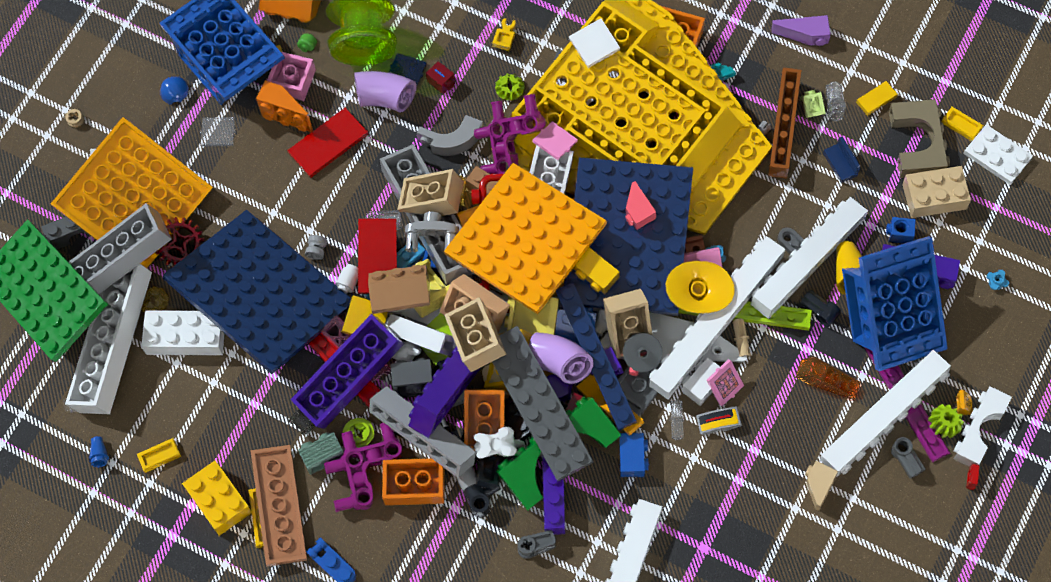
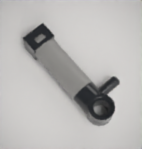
(473, 492)

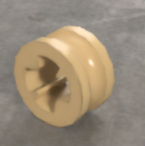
(76, 113)

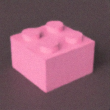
(294, 74)

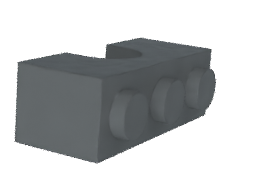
(61, 231)

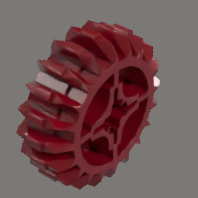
(175, 234)

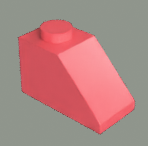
(638, 208)

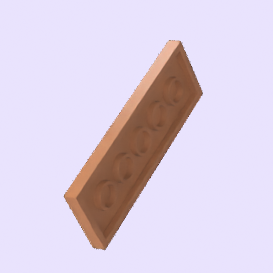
(278, 505)

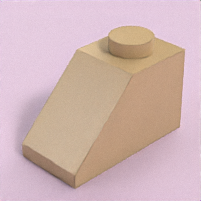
(819, 482)

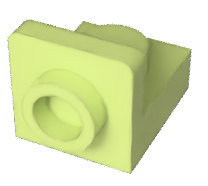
(813, 103)

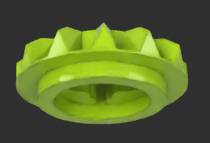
(504, 92)
(360, 424)

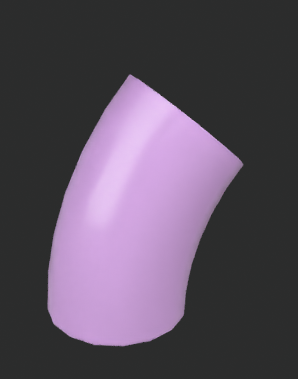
(384, 90)
(561, 357)

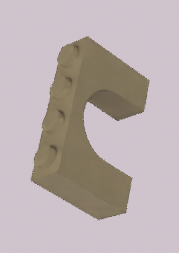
(925, 116)

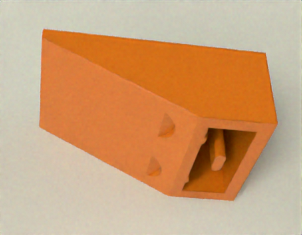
(279, 105)

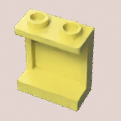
(437, 291)
(530, 321)

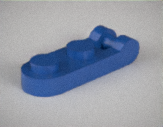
(332, 562)

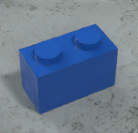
(632, 455)

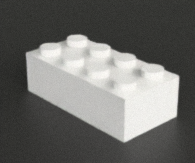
(551, 170)
(180, 334)

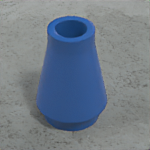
(98, 453)

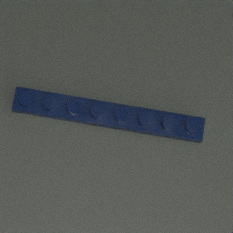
(601, 367)

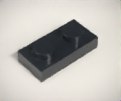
(487, 473)

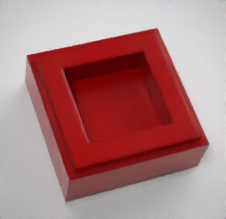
(972, 477)

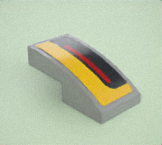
(717, 420)

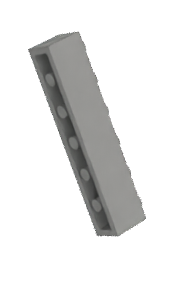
(440, 446)

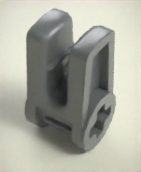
(538, 544)

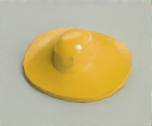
(699, 287)

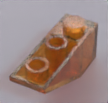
(826, 377)

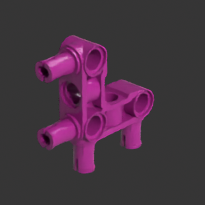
(503, 143)
(369, 457)

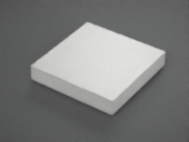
(594, 43)

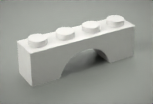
(992, 407)

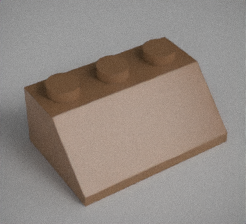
(399, 289)

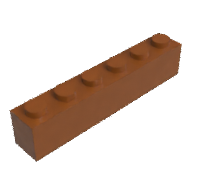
(784, 123)

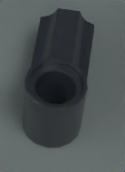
(825, 311)

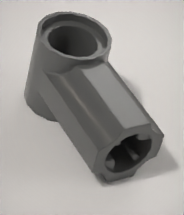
(908, 459)

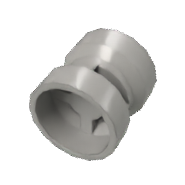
(316, 246)

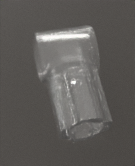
(835, 101)

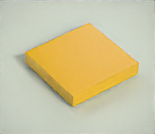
(357, 313)

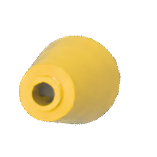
(846, 257)

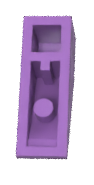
(805, 30)

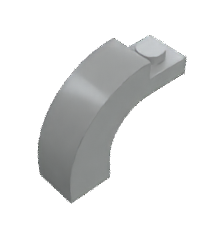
(451, 143)

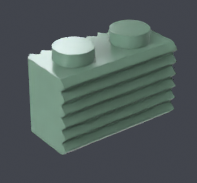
(320, 451)

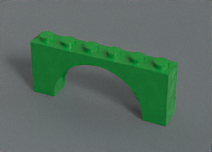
(520, 470)

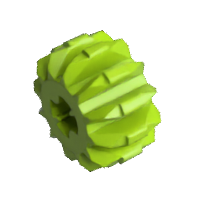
(946, 421)

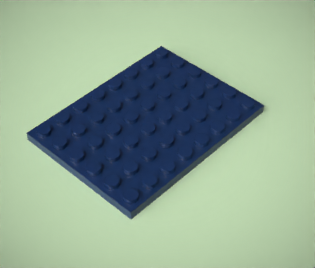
(639, 255)
(258, 291)

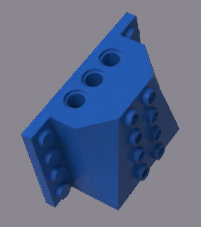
(221, 45)
(896, 303)

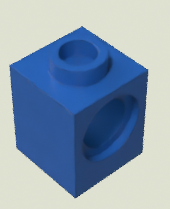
(906, 225)

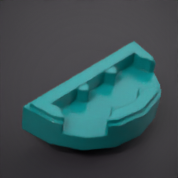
(723, 72)

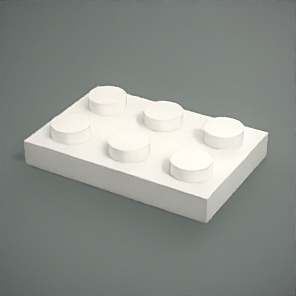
(998, 154)

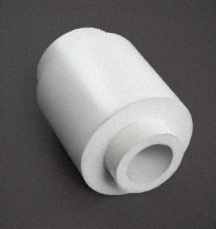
(347, 279)

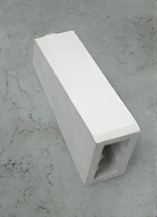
(421, 335)

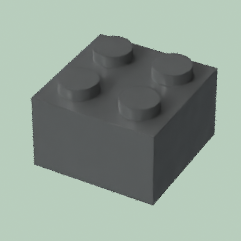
(411, 377)

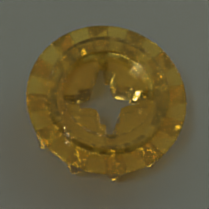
(161, 301)

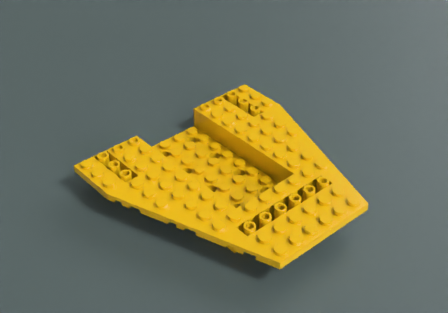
(658, 59)

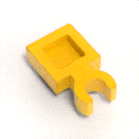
(504, 37)

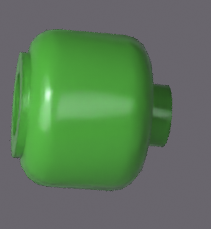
(307, 42)

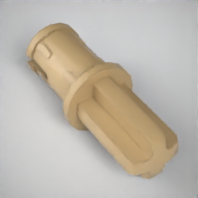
(741, 337)

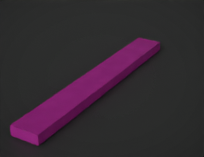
(916, 417)

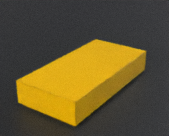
(876, 98)
(962, 124)
(159, 455)

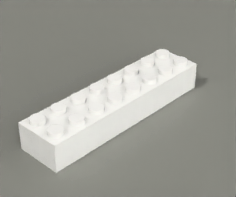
(108, 344)

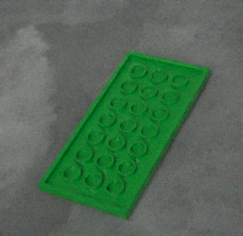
(45, 291)

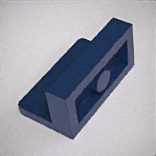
(842, 161)

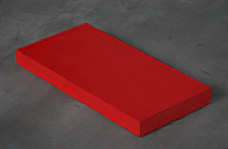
(327, 142)
(375, 249)

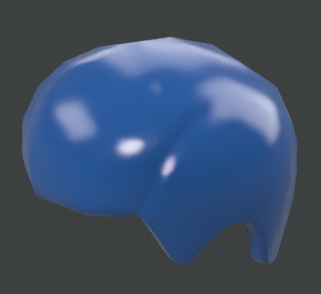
(174, 90)

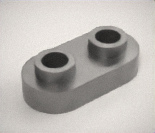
(795, 240)

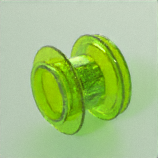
(361, 34)

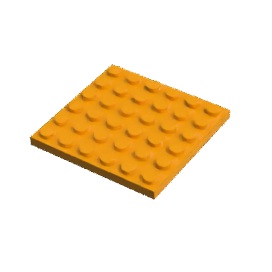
(123, 177)
(525, 238)

